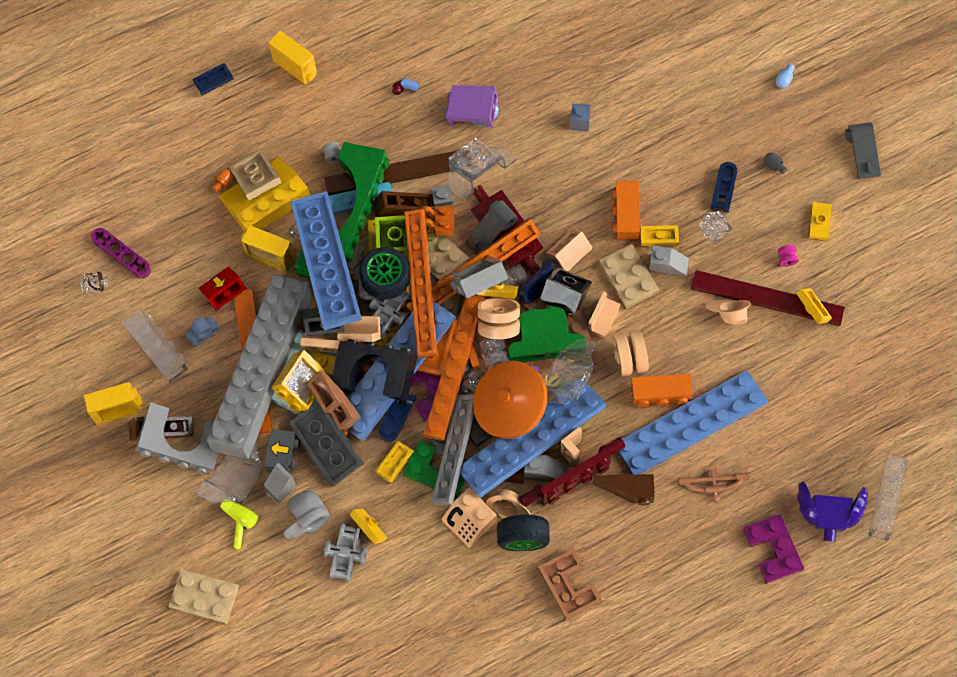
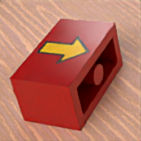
(222, 288)

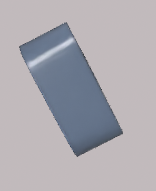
(201, 330)

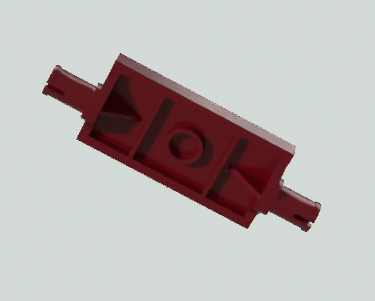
(526, 254)
(580, 474)

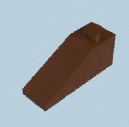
(397, 203)
(173, 427)
(630, 487)

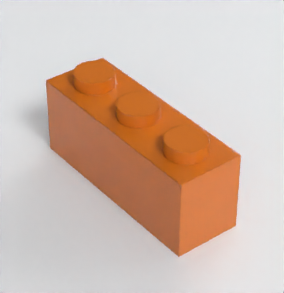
(626, 210)
(661, 390)

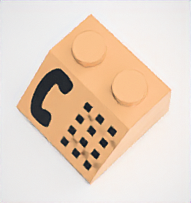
(469, 517)

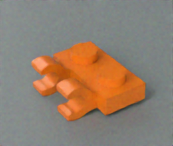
(443, 220)

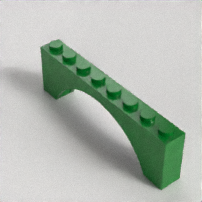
(366, 169)

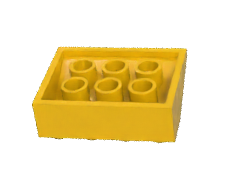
(269, 205)

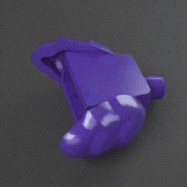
(831, 512)

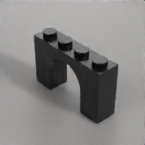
(353, 356)

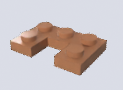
(569, 602)

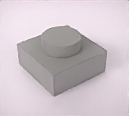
(442, 196)

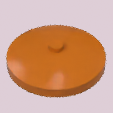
(510, 400)

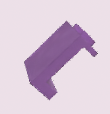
(472, 104)

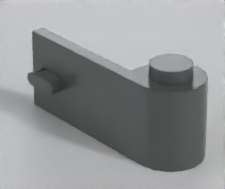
(864, 148)
(497, 219)

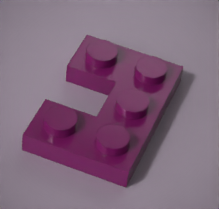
(431, 384)
(787, 559)

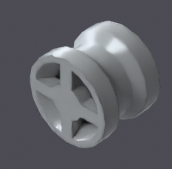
(331, 151)

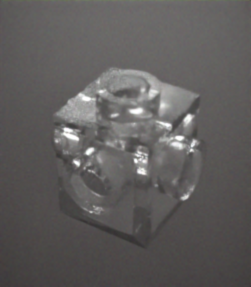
(715, 226)

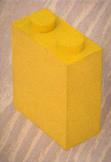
(292, 57)

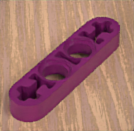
(120, 253)

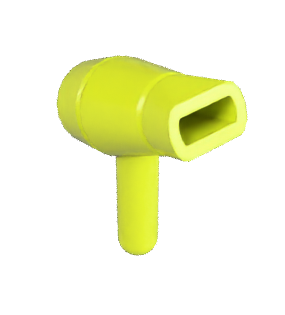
(244, 518)

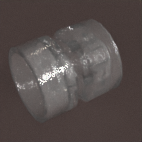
(516, 276)
(494, 352)

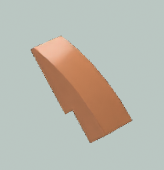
(333, 400)

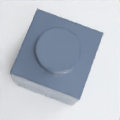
(580, 117)

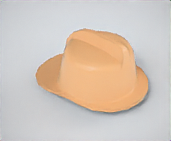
(731, 311)
(506, 504)

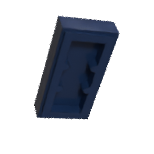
(213, 79)

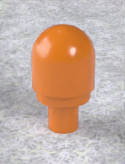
(223, 179)

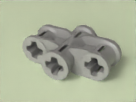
(390, 311)
(345, 552)

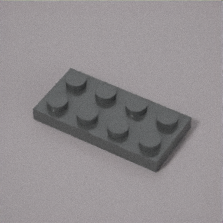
(326, 444)

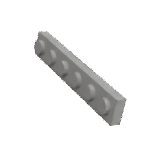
(454, 451)

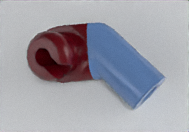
(403, 84)

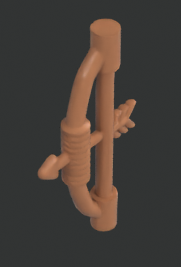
(739, 477)

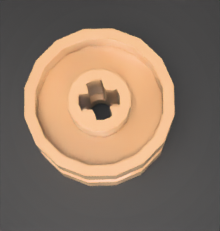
(498, 318)
(629, 353)

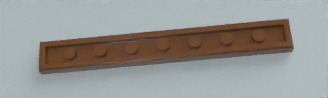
(395, 172)

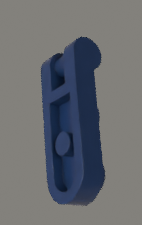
(724, 186)
(534, 285)
(395, 419)

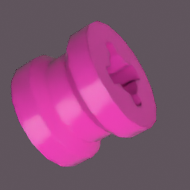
(787, 255)

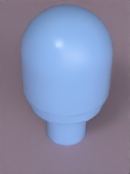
(785, 76)

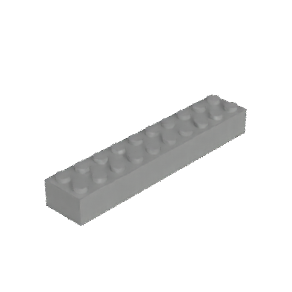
(259, 366)

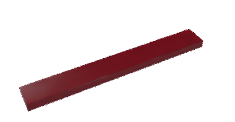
(760, 296)

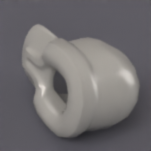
(309, 512)

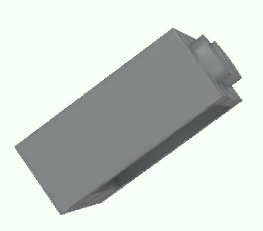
(478, 277)

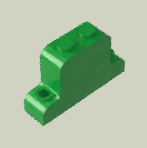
(542, 335)

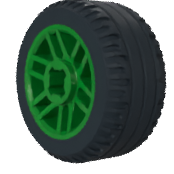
(384, 273)
(523, 533)

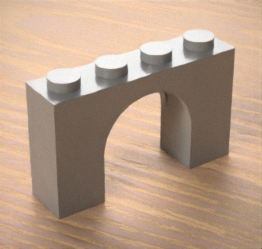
(152, 443)

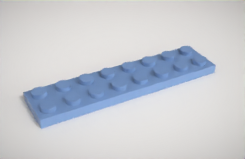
(326, 261)
(368, 394)
(691, 423)
(508, 456)

